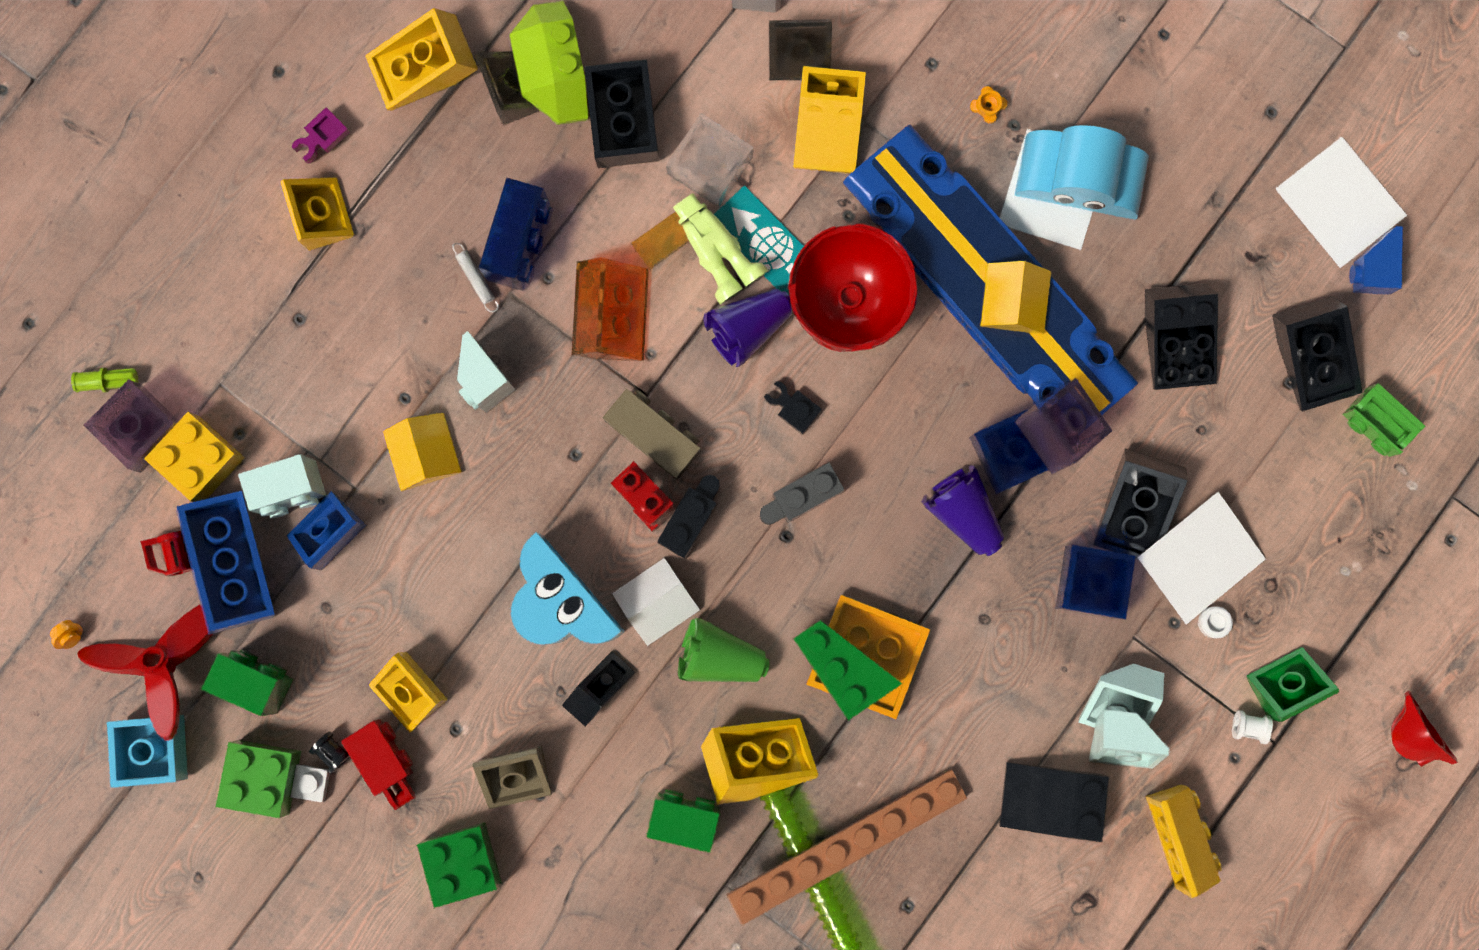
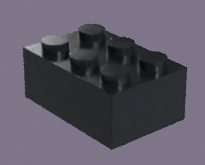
(621, 113)

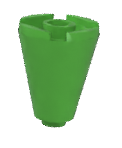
(719, 656)

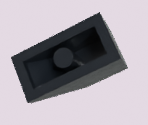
(598, 688)

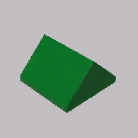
(1291, 685)

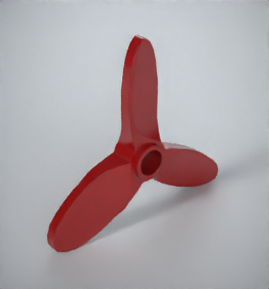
(156, 665)

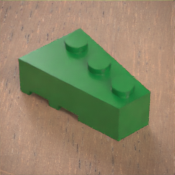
(844, 670)

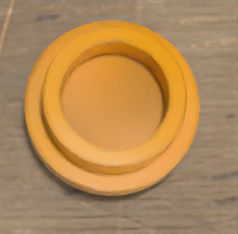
(66, 634)

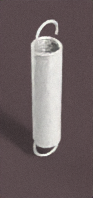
(475, 277)

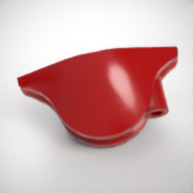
(1416, 736)

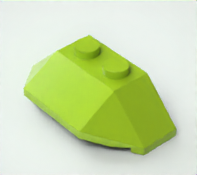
(550, 63)

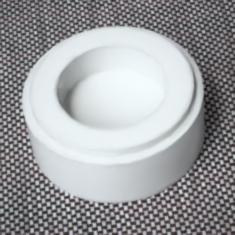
(1215, 622)

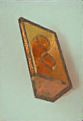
(609, 310)

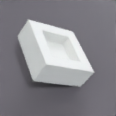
(310, 783)

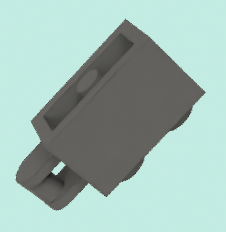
(802, 495)

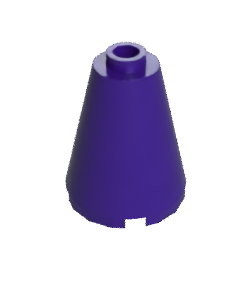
(747, 324)
(966, 510)

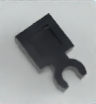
(797, 410)

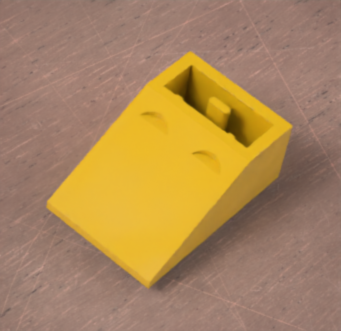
(829, 119)

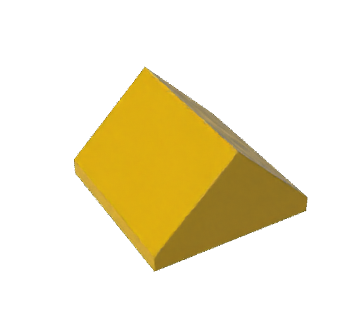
(317, 211)
(1016, 297)
(422, 450)
(407, 691)

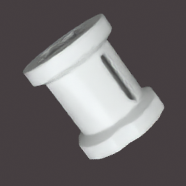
(1252, 727)

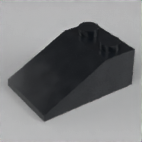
(1318, 352)
(1140, 503)
(1054, 801)

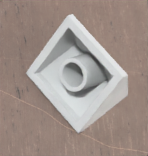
(655, 602)

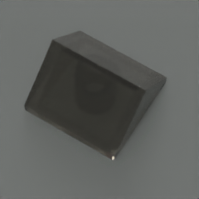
(798, 45)
(503, 85)

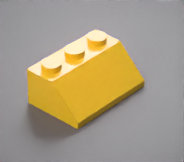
(1184, 840)

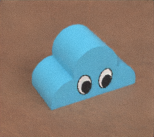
(1083, 170)
(557, 601)

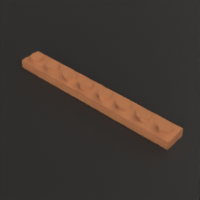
(845, 847)

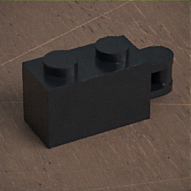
(690, 517)

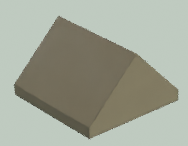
(513, 777)

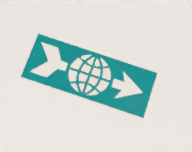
(761, 236)

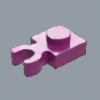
(323, 132)

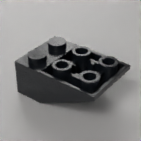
(1182, 335)

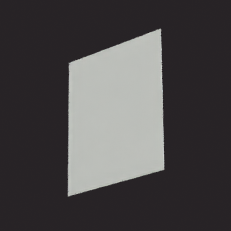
(1341, 202)
(1044, 219)
(1201, 558)

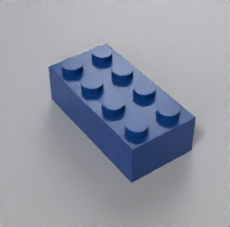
(225, 562)

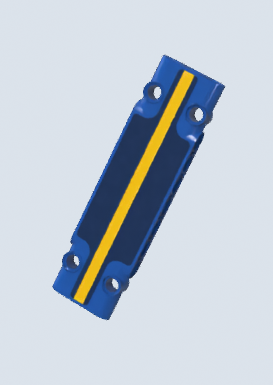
(950, 243)

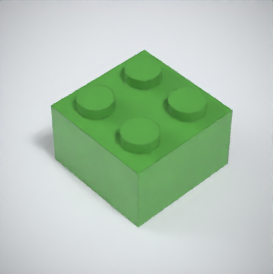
(257, 778)

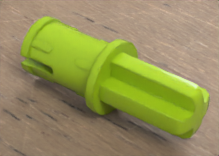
(102, 379)

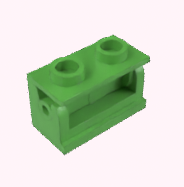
(1383, 420)

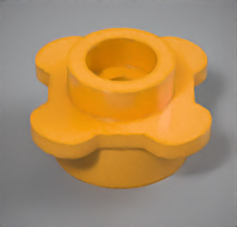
(997, 103)

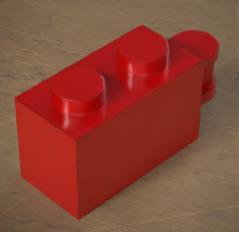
(381, 761)

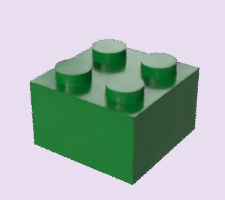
(248, 683)
(683, 821)
(459, 865)

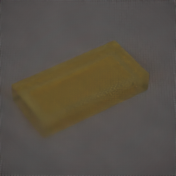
(660, 241)

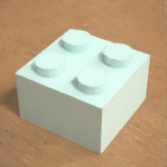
(282, 486)

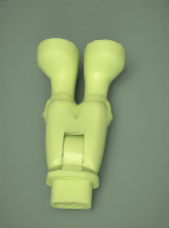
(714, 242)

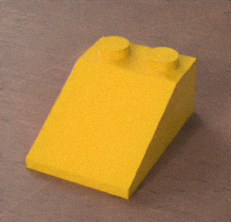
(421, 59)
(757, 759)

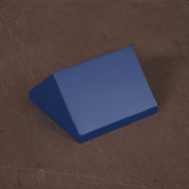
(325, 531)

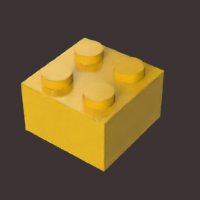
(194, 458)

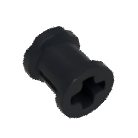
(330, 752)

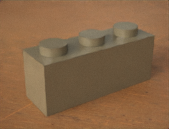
(653, 433)

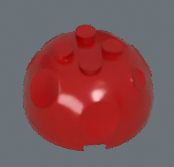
(852, 287)

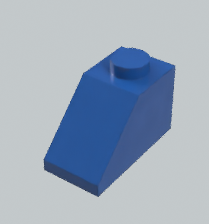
(1380, 265)

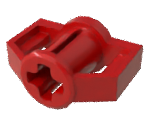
(166, 541)

